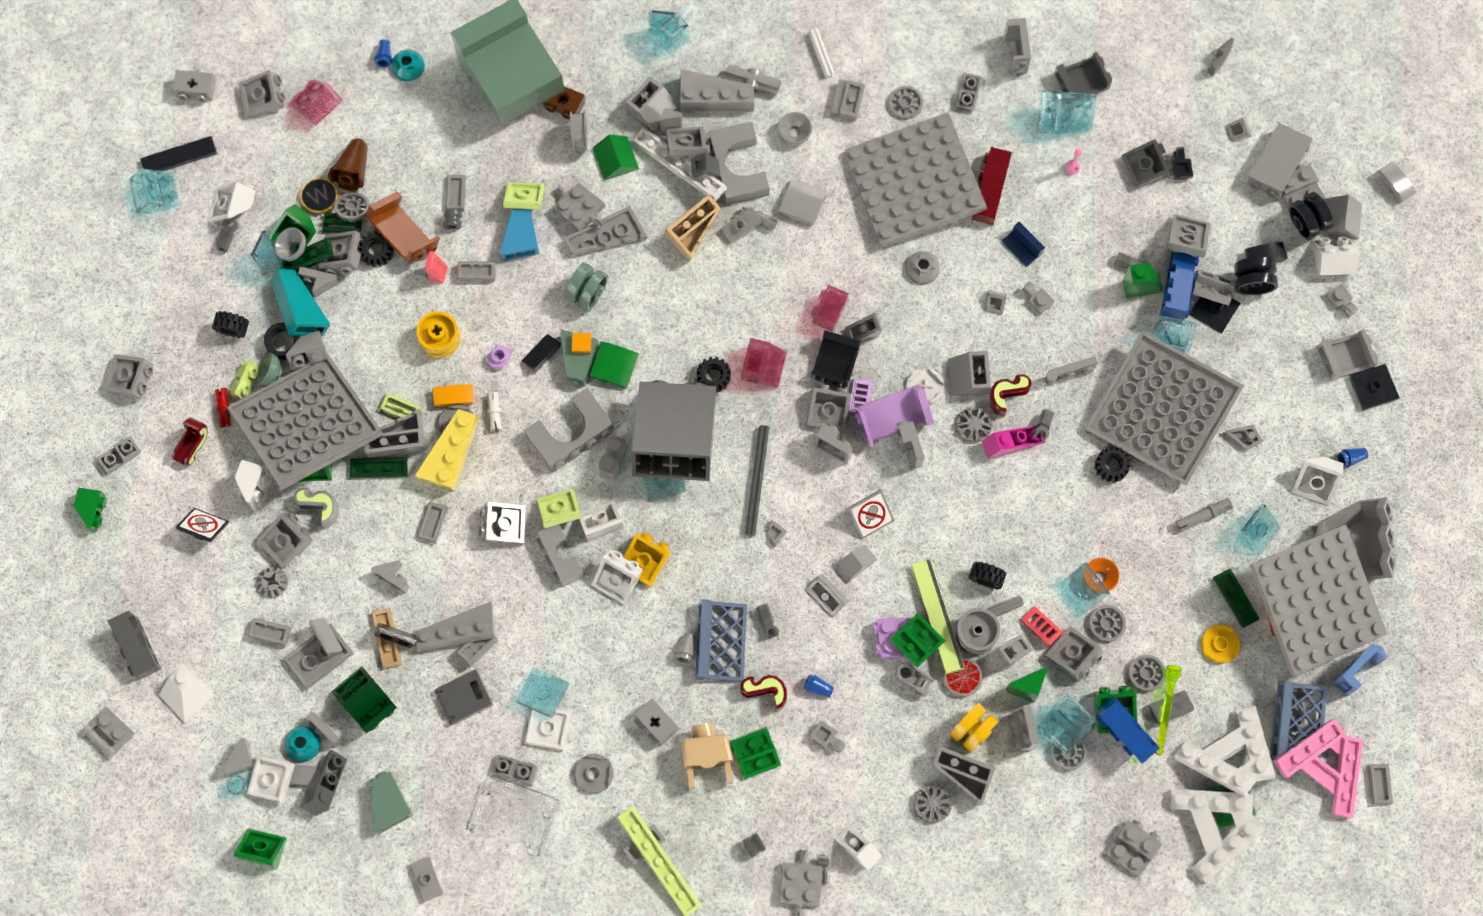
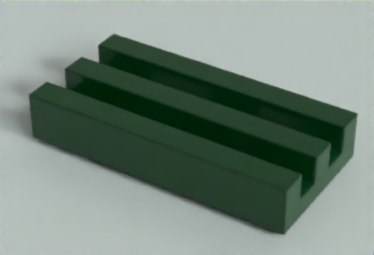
(326, 221)

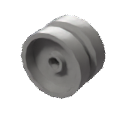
(970, 640)

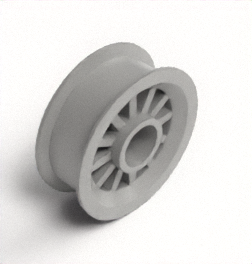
(579, 131)

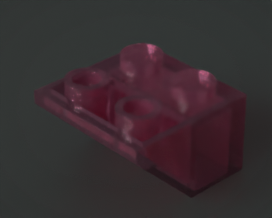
(316, 101)
(763, 363)

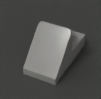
(322, 280)
(865, 328)
(387, 573)
(1013, 650)

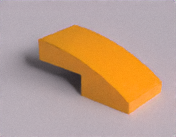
(453, 395)

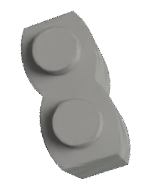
(615, 453)

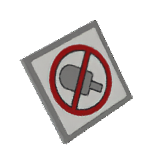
(871, 514)

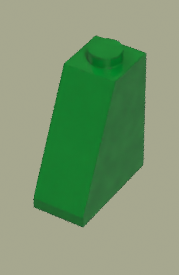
(1141, 280)

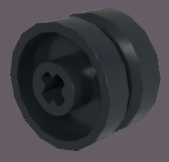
(1311, 216)
(1256, 276)

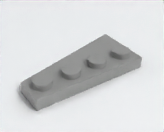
(617, 230)
(462, 628)

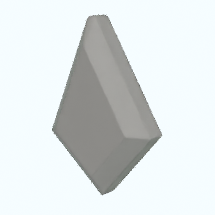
(1245, 436)

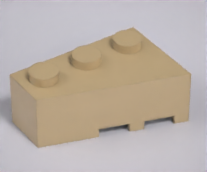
(692, 227)

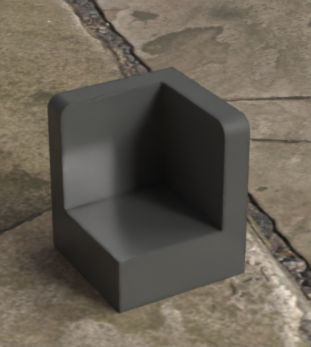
(704, 165)

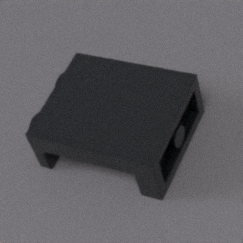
(836, 359)

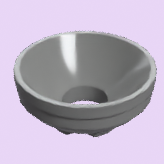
(795, 120)
(286, 241)
(919, 275)

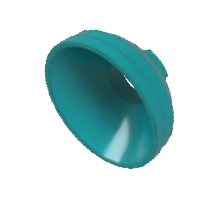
(411, 71)
(311, 748)

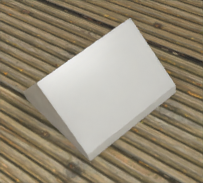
(600, 520)

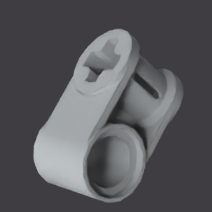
(915, 679)

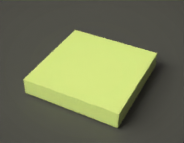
(524, 195)
(558, 508)

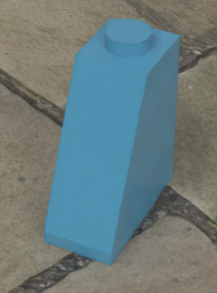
(520, 236)

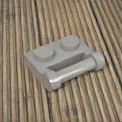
(112, 727)

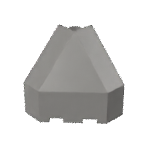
(1370, 532)

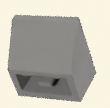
(649, 102)
(969, 374)

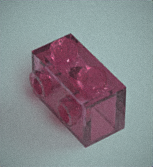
(830, 307)

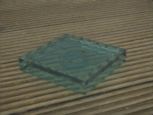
(1083, 589)
(542, 692)

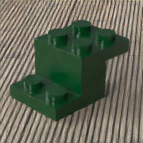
(364, 700)

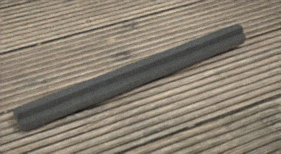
(757, 479)

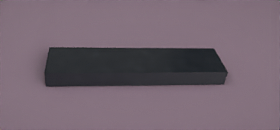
(180, 155)

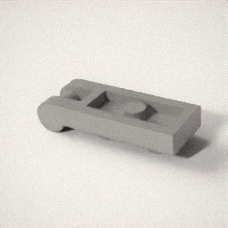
(1069, 371)

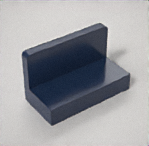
(1023, 244)

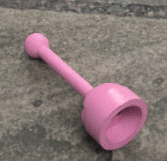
(1072, 164)

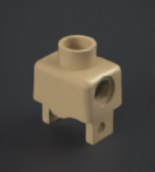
(706, 751)

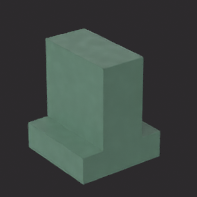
(507, 61)

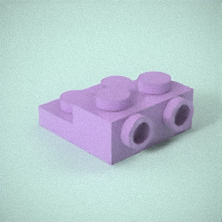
(885, 629)

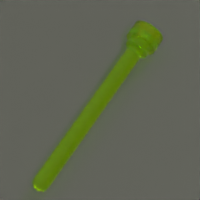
(1173, 674)

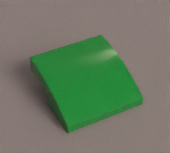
(613, 364)
(917, 640)
(755, 752)

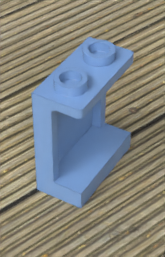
(1346, 681)

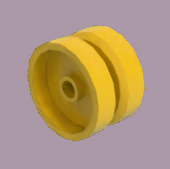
(428, 334)
(974, 728)

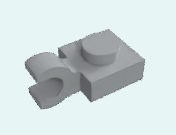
(1038, 299)
(1341, 299)
(825, 735)

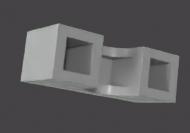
(566, 570)

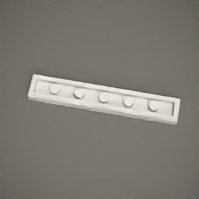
(679, 165)

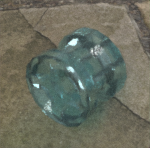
(236, 782)

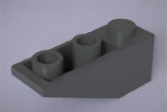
(324, 784)

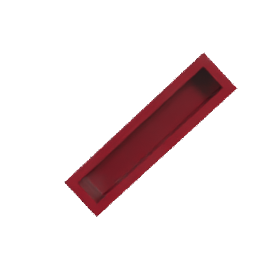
(992, 182)

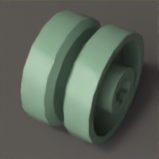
(586, 286)

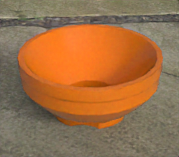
(1109, 569)

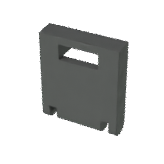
(460, 698)

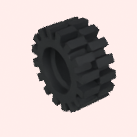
(375, 259)
(230, 324)
(714, 364)
(1118, 455)
(987, 575)

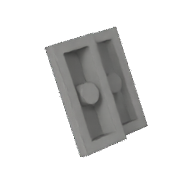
(802, 202)
(1213, 287)

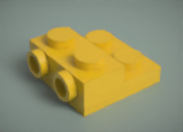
(649, 555)

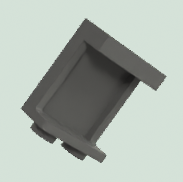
(1084, 76)

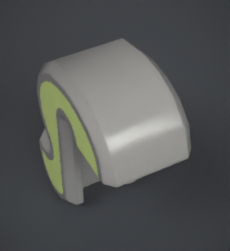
(319, 500)

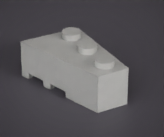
(964, 771)

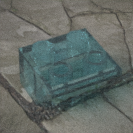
(669, 29)
(153, 191)
(1067, 724)

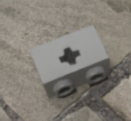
(194, 85)
(653, 711)

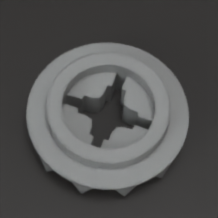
(273, 590)

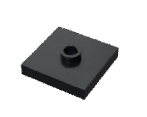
(1374, 387)

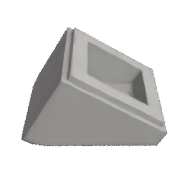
(1239, 130)
(995, 302)

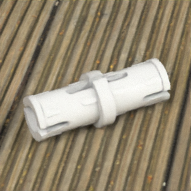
(494, 411)

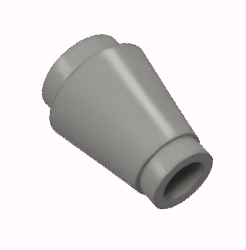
(686, 649)

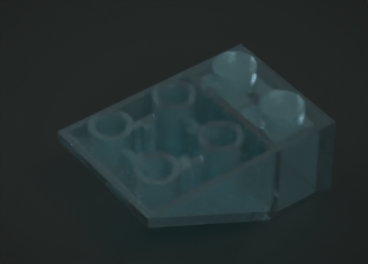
(1065, 112)

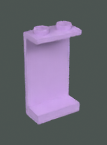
(882, 415)

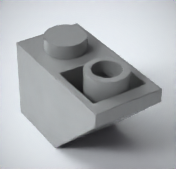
(307, 350)

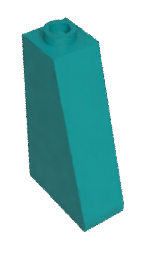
(297, 305)

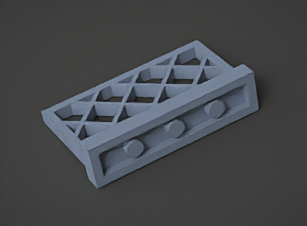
(704, 641)
(1283, 715)

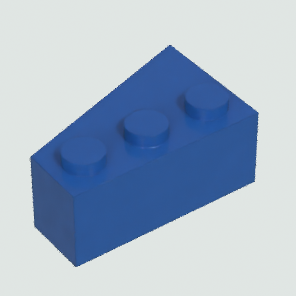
(1127, 730)

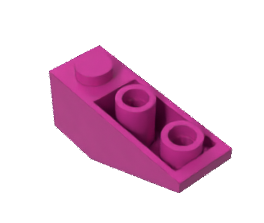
(1011, 441)

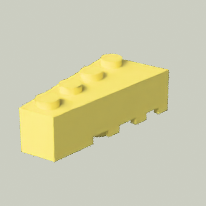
(449, 454)

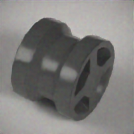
(452, 219)
(754, 845)

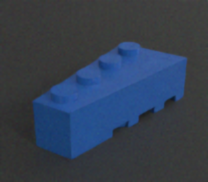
(1179, 285)

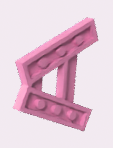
(1340, 782)

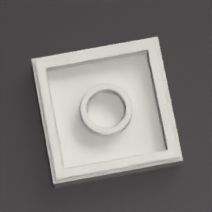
(548, 731)
(270, 779)

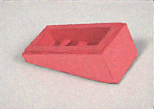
(435, 268)
(1046, 621)

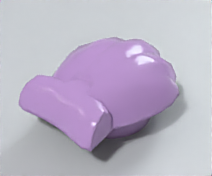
(499, 356)

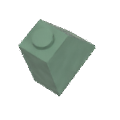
(577, 364)
(388, 803)

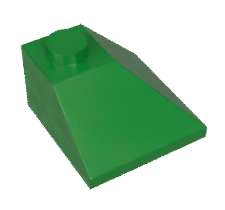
(295, 218)

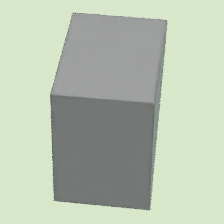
(855, 563)
(240, 759)

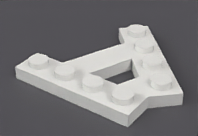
(1211, 759)
(1218, 851)

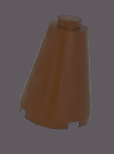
(350, 166)

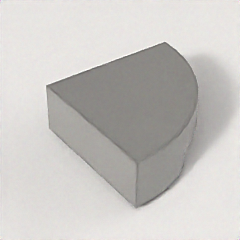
(775, 533)

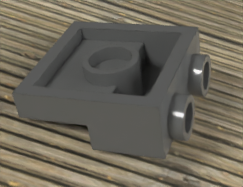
(1147, 163)

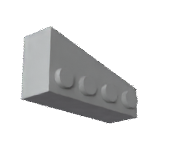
(713, 93)

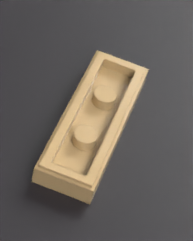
(388, 650)

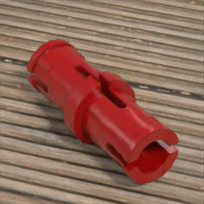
(222, 403)

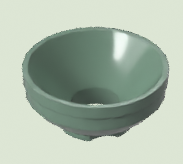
(269, 370)

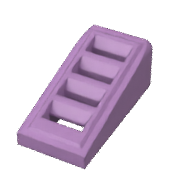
(852, 411)

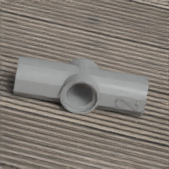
(753, 77)

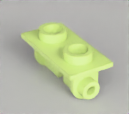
(247, 373)

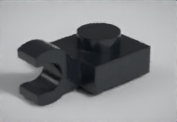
(1181, 167)

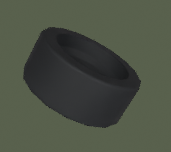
(270, 333)

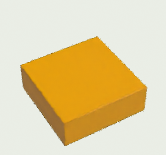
(581, 342)

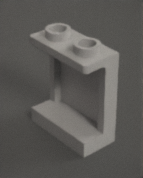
(1017, 31)
(1347, 355)

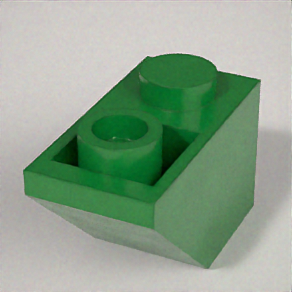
(89, 506)

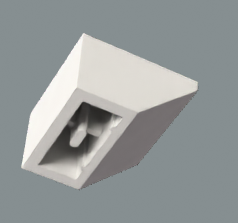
(1335, 256)
(253, 482)

